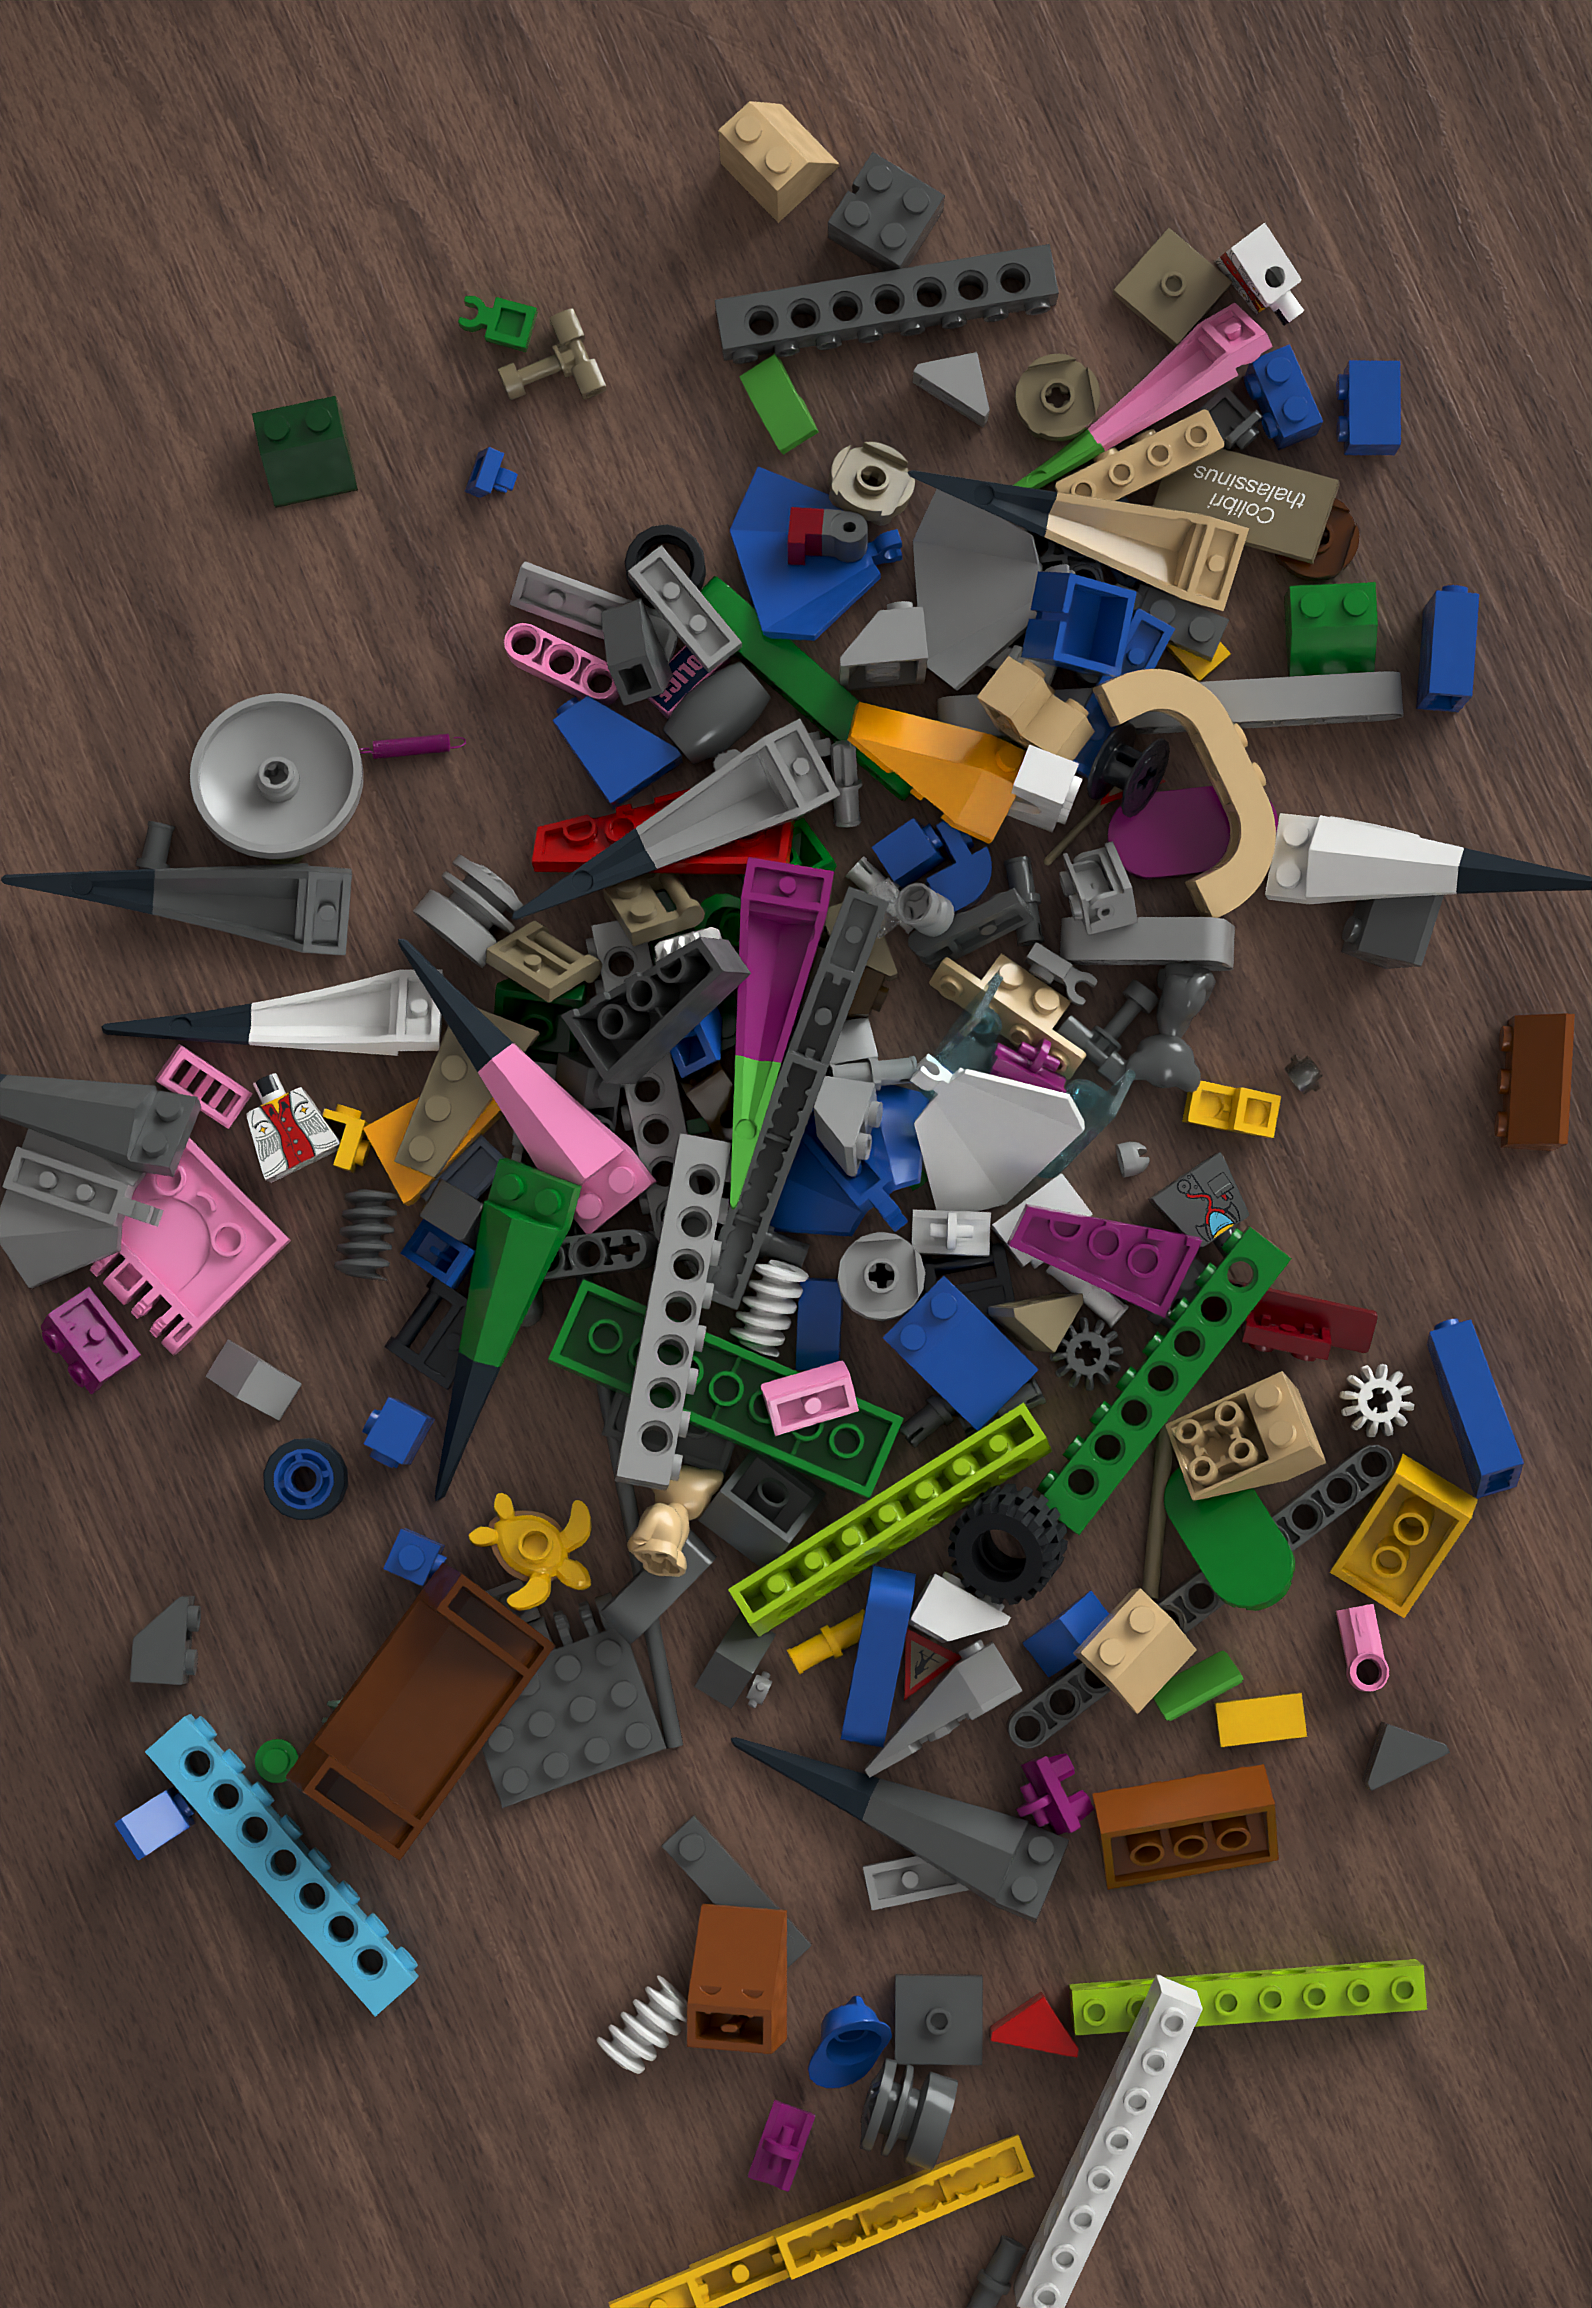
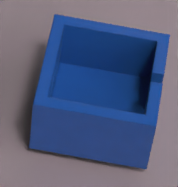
(1079, 624)

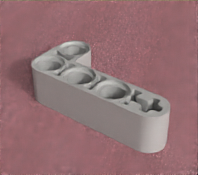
(1152, 941)

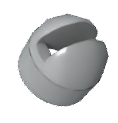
(1129, 1160)

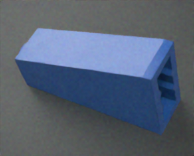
(1474, 1408)

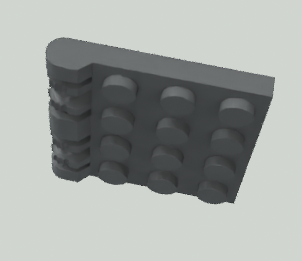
(575, 1714)

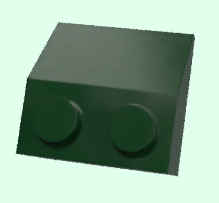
(305, 451)

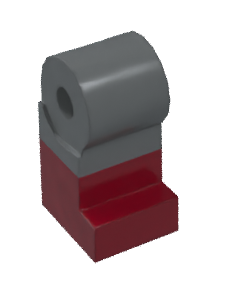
(826, 534)

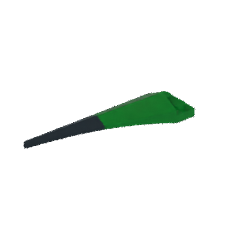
(515, 1247)

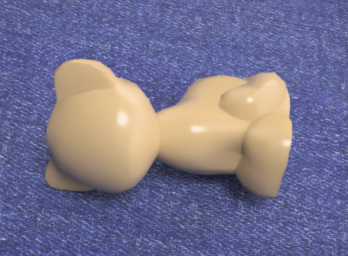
(666, 1523)

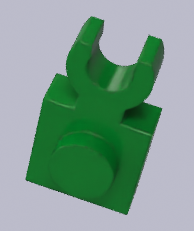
(506, 323)

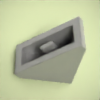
(956, 383)
(253, 1380)

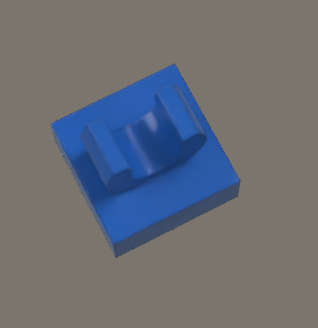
(488, 474)

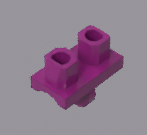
(1028, 1065)
(1047, 1798)
(781, 2145)

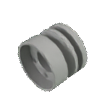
(470, 909)

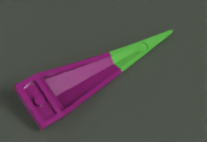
(779, 936)

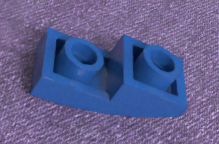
(819, 1324)

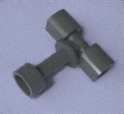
(1101, 1043)

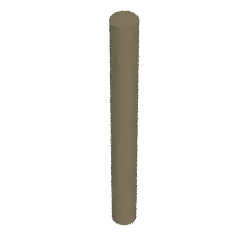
(1157, 1515)

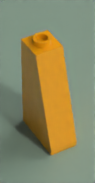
(387, 1135)

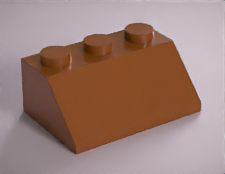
(1535, 1081)

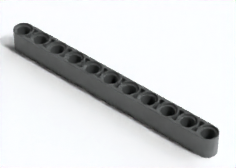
(1178, 1600)

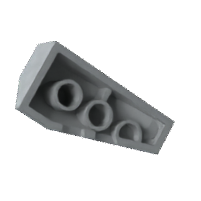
(965, 1691)

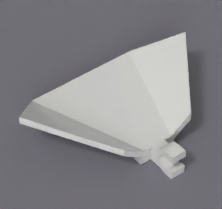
(988, 1134)

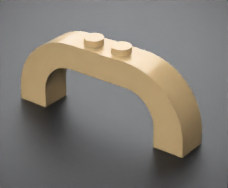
(1227, 764)

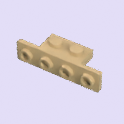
(1146, 460)
(1022, 1001)

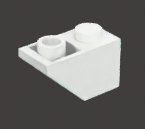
(952, 1613)

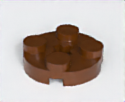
(1333, 557)

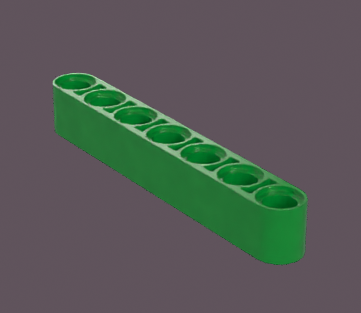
(795, 677)

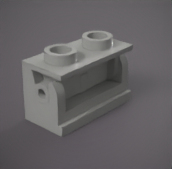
(1098, 890)

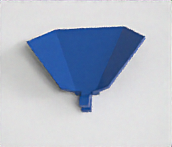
(806, 598)
(830, 1202)

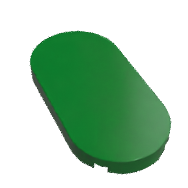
(1233, 1544)

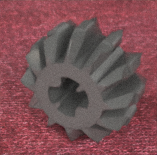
(1094, 1341)

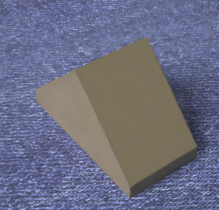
(1039, 1320)

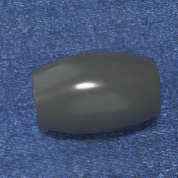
(716, 713)

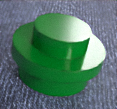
(275, 1760)

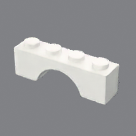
(1044, 789)

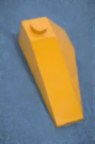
(951, 766)

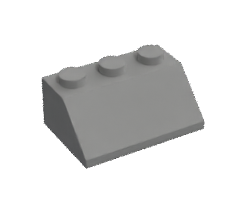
(887, 650)

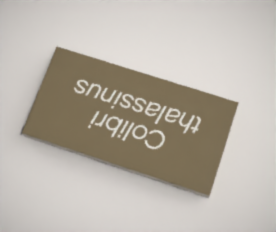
(1275, 501)

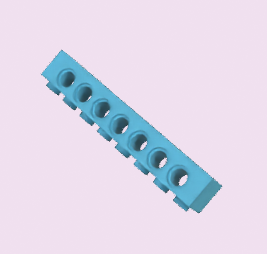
(172, 1757)

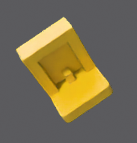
(353, 1146)

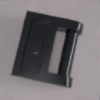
(980, 1293)
(441, 1351)

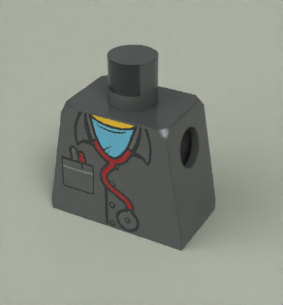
(1203, 1202)

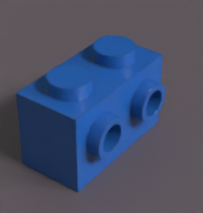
(1283, 398)
(1370, 407)
(396, 1432)

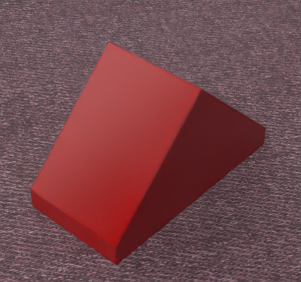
(1034, 2027)

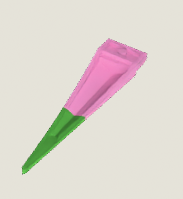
(1191, 370)

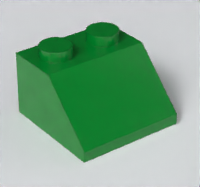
(1331, 628)

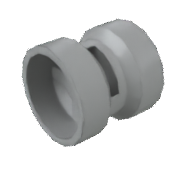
(924, 909)

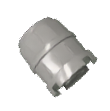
(864, 1295)

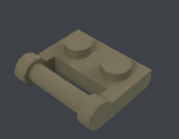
(643, 914)
(542, 962)

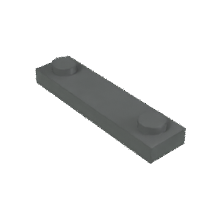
(724, 1878)

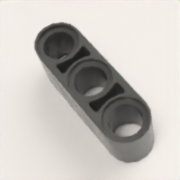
(650, 1595)

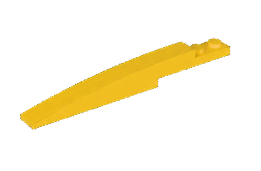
(838, 2230)

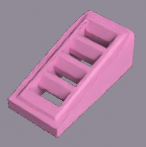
(173, 1064)

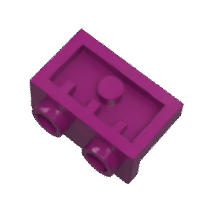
(88, 1340)

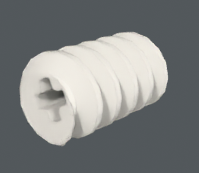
(769, 1306)
(646, 2028)

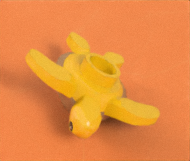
(536, 1549)

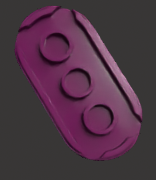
(1174, 834)

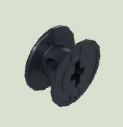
(1128, 769)

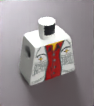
(1259, 258)
(288, 1129)

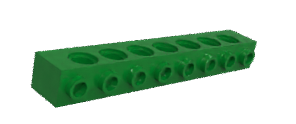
(1266, 1265)

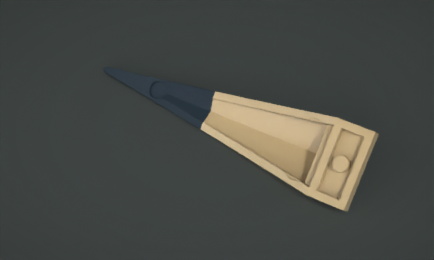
(1163, 547)

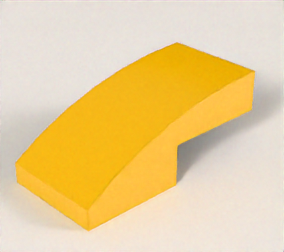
(1232, 1109)

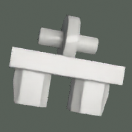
(951, 1232)

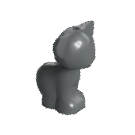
(1165, 1057)

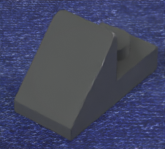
(454, 1212)

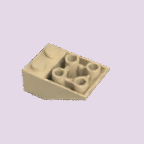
(1246, 1440)

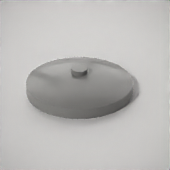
(276, 776)

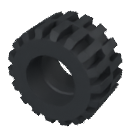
(991, 1569)

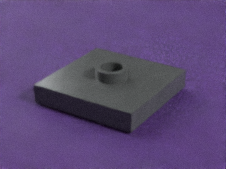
(938, 2019)

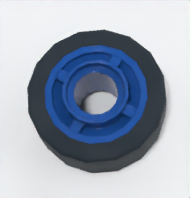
(281, 1484)

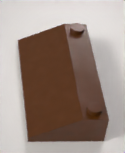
(420, 1711)

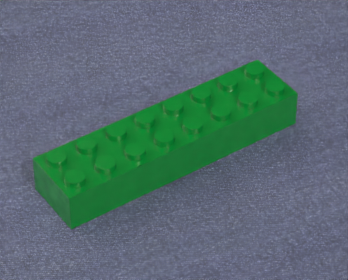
(603, 1345)

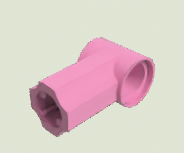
(1361, 1642)

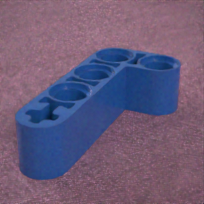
(878, 1656)

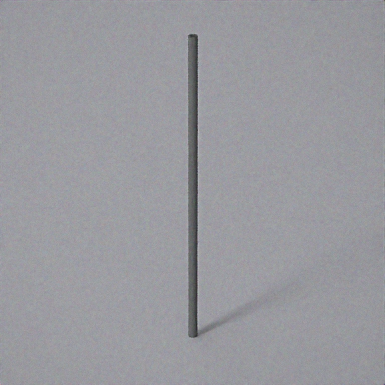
(630, 1520)

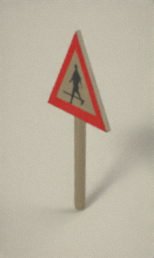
(924, 1661)

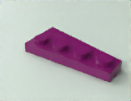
(1115, 1256)

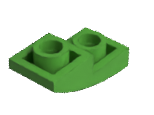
(779, 404)

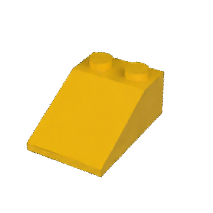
(1404, 1536)

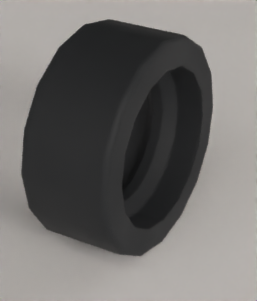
(666, 534)

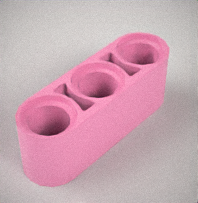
(547, 650)

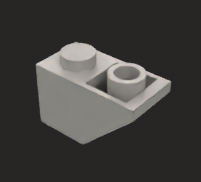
(845, 1118)

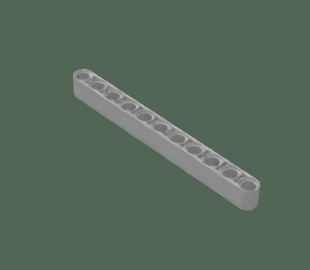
(1247, 702)

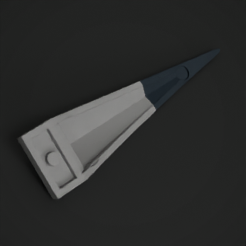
(751, 793)

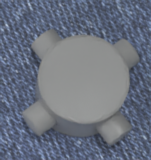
(759, 1689)

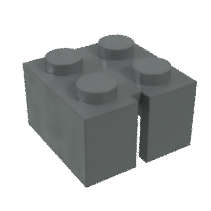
(885, 215)

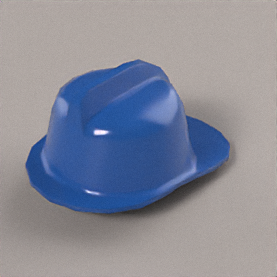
(848, 2045)

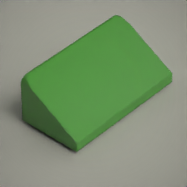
(1197, 1685)

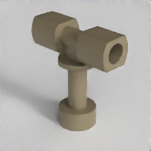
(569, 358)

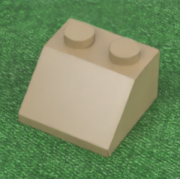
(1136, 1649)

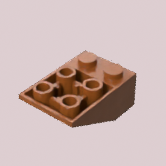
(739, 1980)

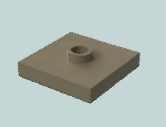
(1172, 287)

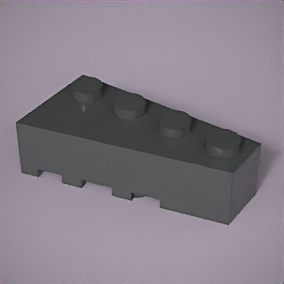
(655, 1009)

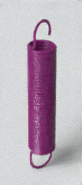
(411, 746)

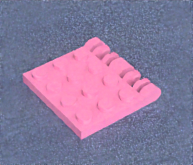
(200, 1252)

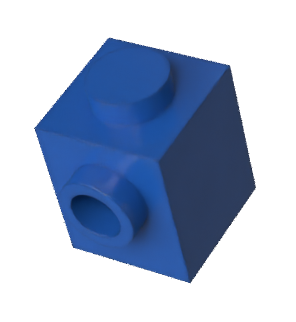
(910, 852)
(415, 1557)

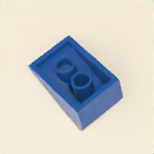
(960, 1353)

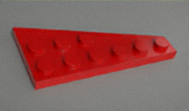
(575, 841)

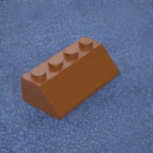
(1186, 1826)

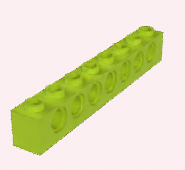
(890, 1520)
(1261, 1995)

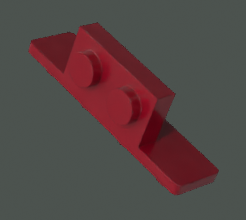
(1300, 1324)

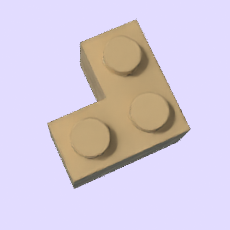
(1029, 712)

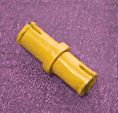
(827, 1643)

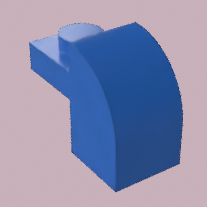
(968, 875)

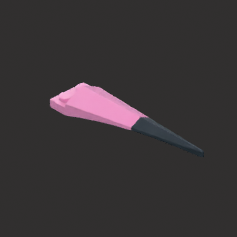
(545, 1117)

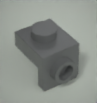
(1232, 419)

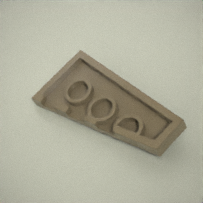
(451, 1101)

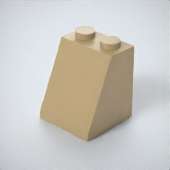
(773, 156)

